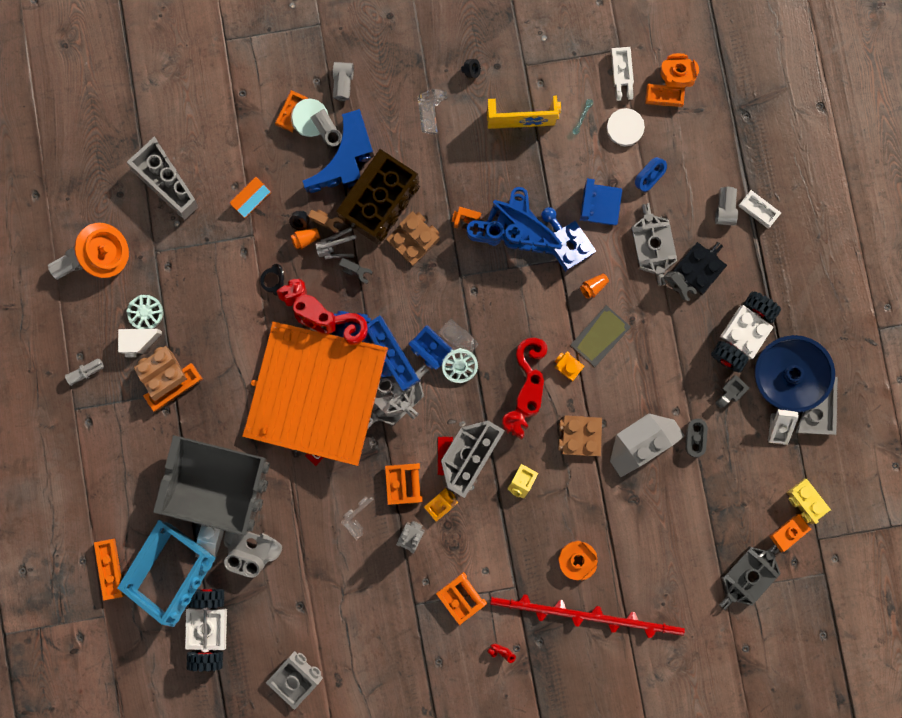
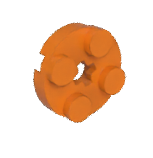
(679, 79)
(576, 571)

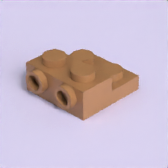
(413, 238)
(160, 372)
(580, 435)

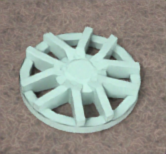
(145, 312)
(459, 365)

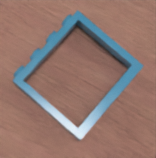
(143, 564)

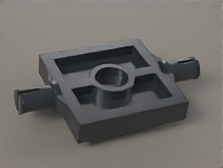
(701, 267)

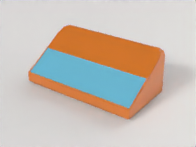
(250, 197)

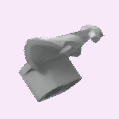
(265, 551)

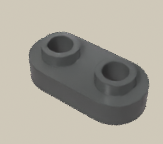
(698, 438)

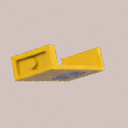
(522, 119)

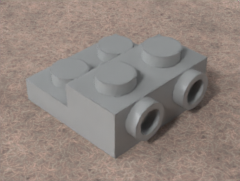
(295, 679)

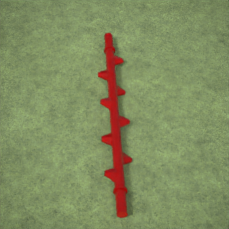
(596, 616)

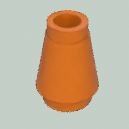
(305, 237)
(594, 285)

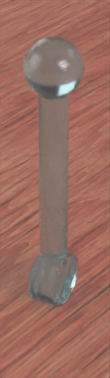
(589, 103)

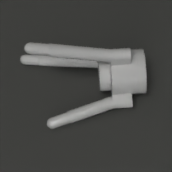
(325, 247)

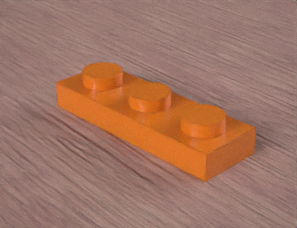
(193, 377)
(108, 568)

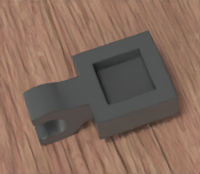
(351, 268)
(677, 282)
(733, 389)

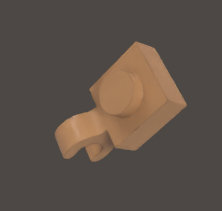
(321, 218)

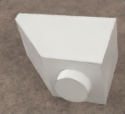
(136, 340)
(210, 539)

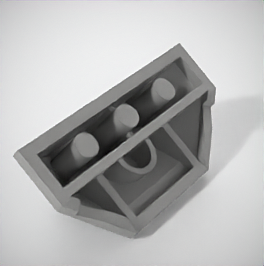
(643, 442)
(469, 454)

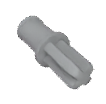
(84, 371)

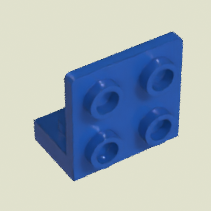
(600, 203)

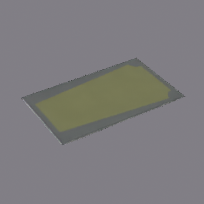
(600, 336)

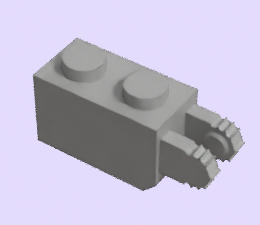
(411, 536)

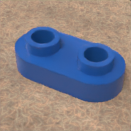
(651, 174)

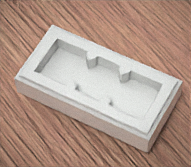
(759, 209)

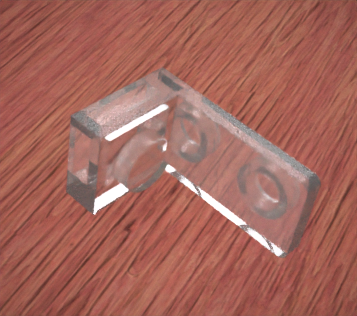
(427, 103)
(355, 527)

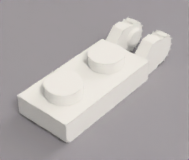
(622, 71)

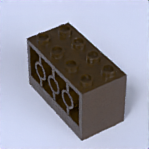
(371, 186)

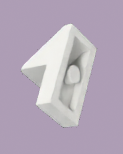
(782, 426)

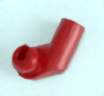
(503, 651)

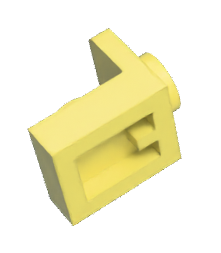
(522, 481)

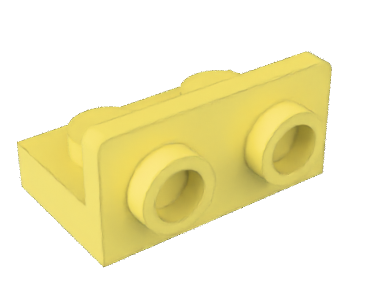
(808, 501)

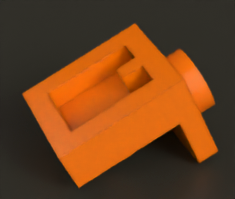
(466, 214)

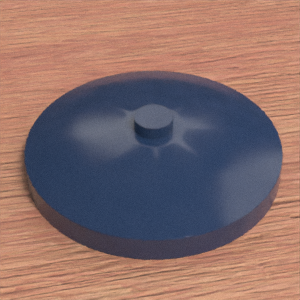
(794, 373)

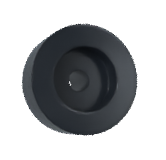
(471, 68)
(299, 220)

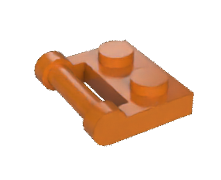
(397, 484)
(456, 602)

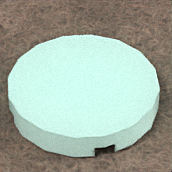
(301, 116)

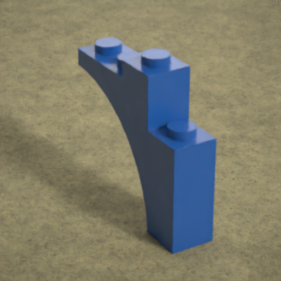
(343, 167)

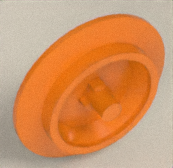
(101, 250)

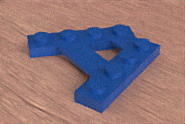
(396, 362)

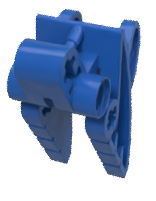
(521, 222)

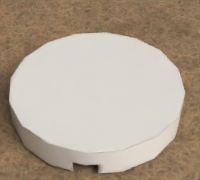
(625, 127)

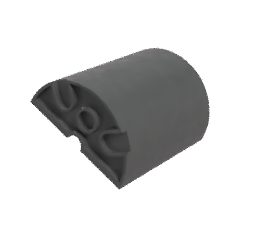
(212, 485)

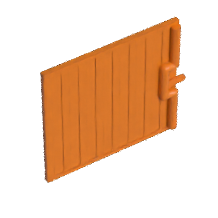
(315, 393)

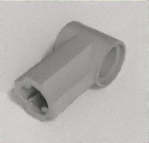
(342, 80)
(325, 126)
(726, 211)
(64, 264)

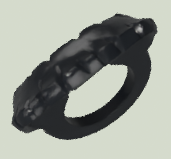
(276, 269)

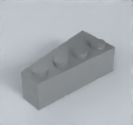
(160, 175)

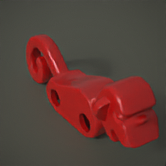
(316, 315)
(529, 393)

